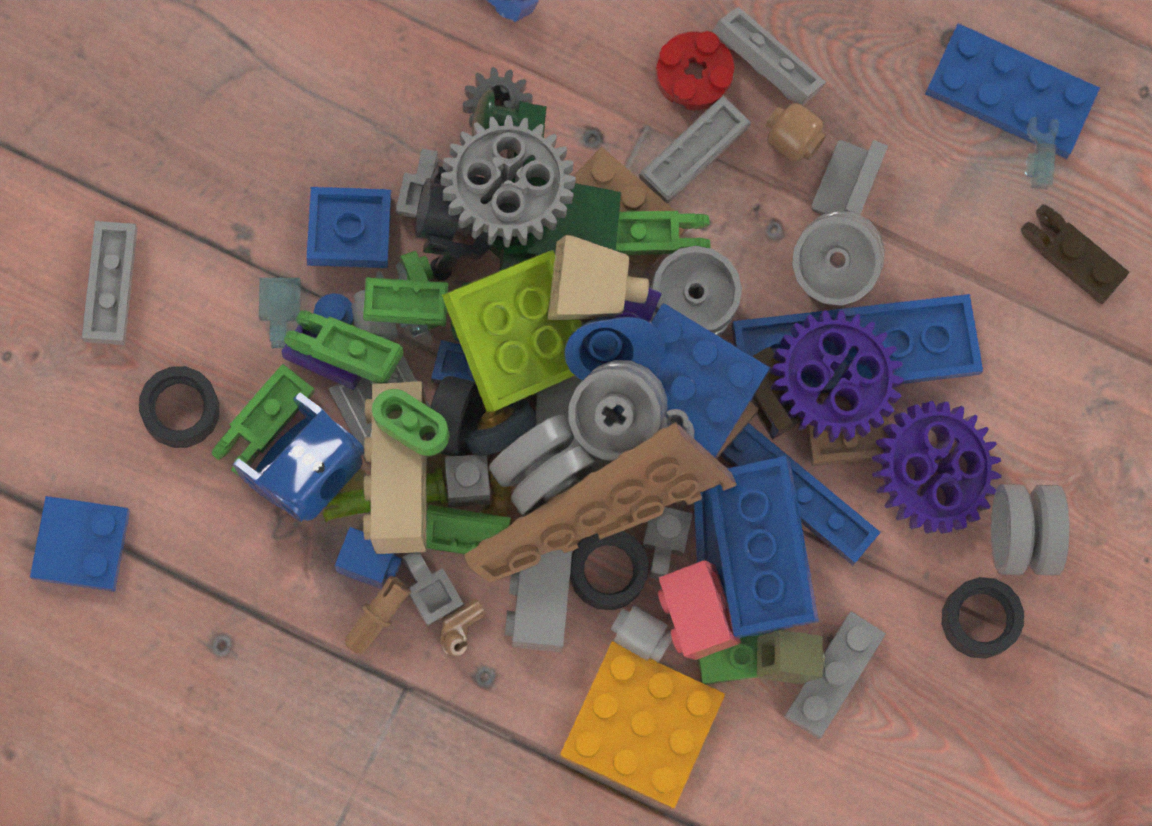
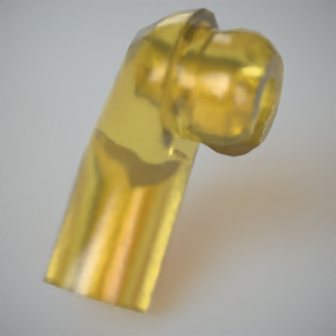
(501, 498)

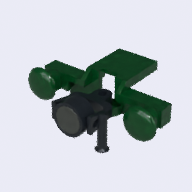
(590, 216)

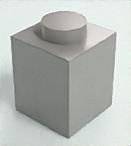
(467, 480)

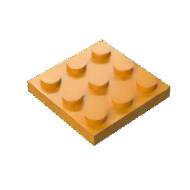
(642, 725)

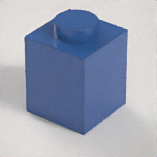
(360, 561)

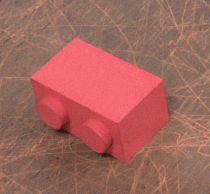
(697, 610)

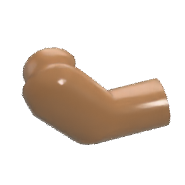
(455, 627)

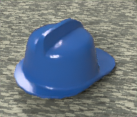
(614, 339)

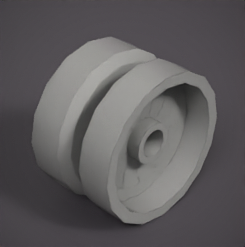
(852, 237)
(705, 276)
(592, 405)
(542, 464)
(1029, 529)

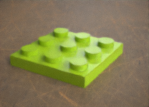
(508, 331)

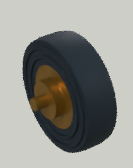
(499, 429)

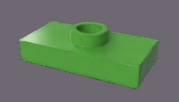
(405, 301)
(460, 529)
(731, 663)

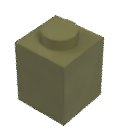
(789, 657)

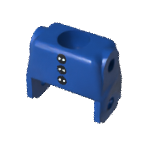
(306, 464)

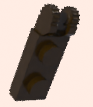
(1075, 255)

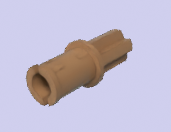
(377, 615)

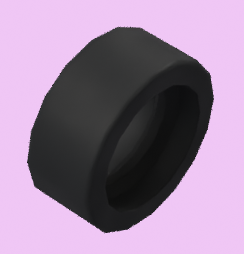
(167, 378)
(458, 403)
(997, 590)
(615, 600)

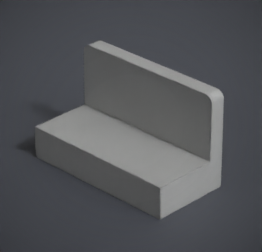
(848, 178)

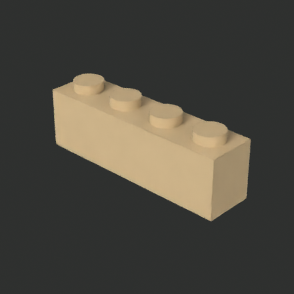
(395, 483)

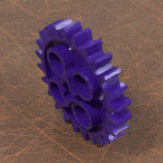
(866, 396)
(963, 491)

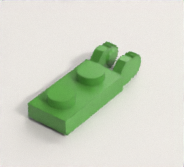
(658, 232)
(346, 347)
(264, 415)

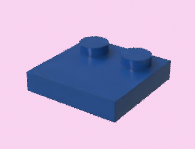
(349, 227)
(80, 543)

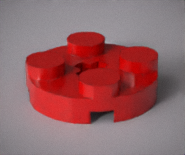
(703, 50)

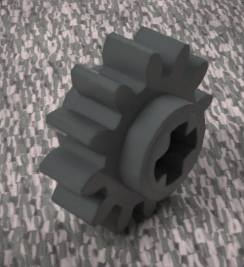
(503, 88)

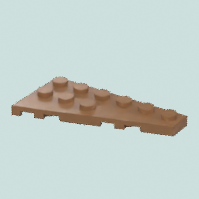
(605, 502)

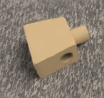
(591, 281)

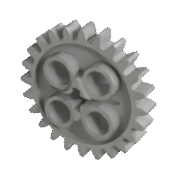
(481, 157)

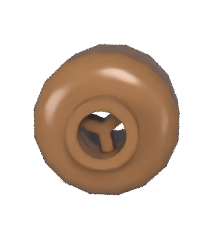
(795, 132)

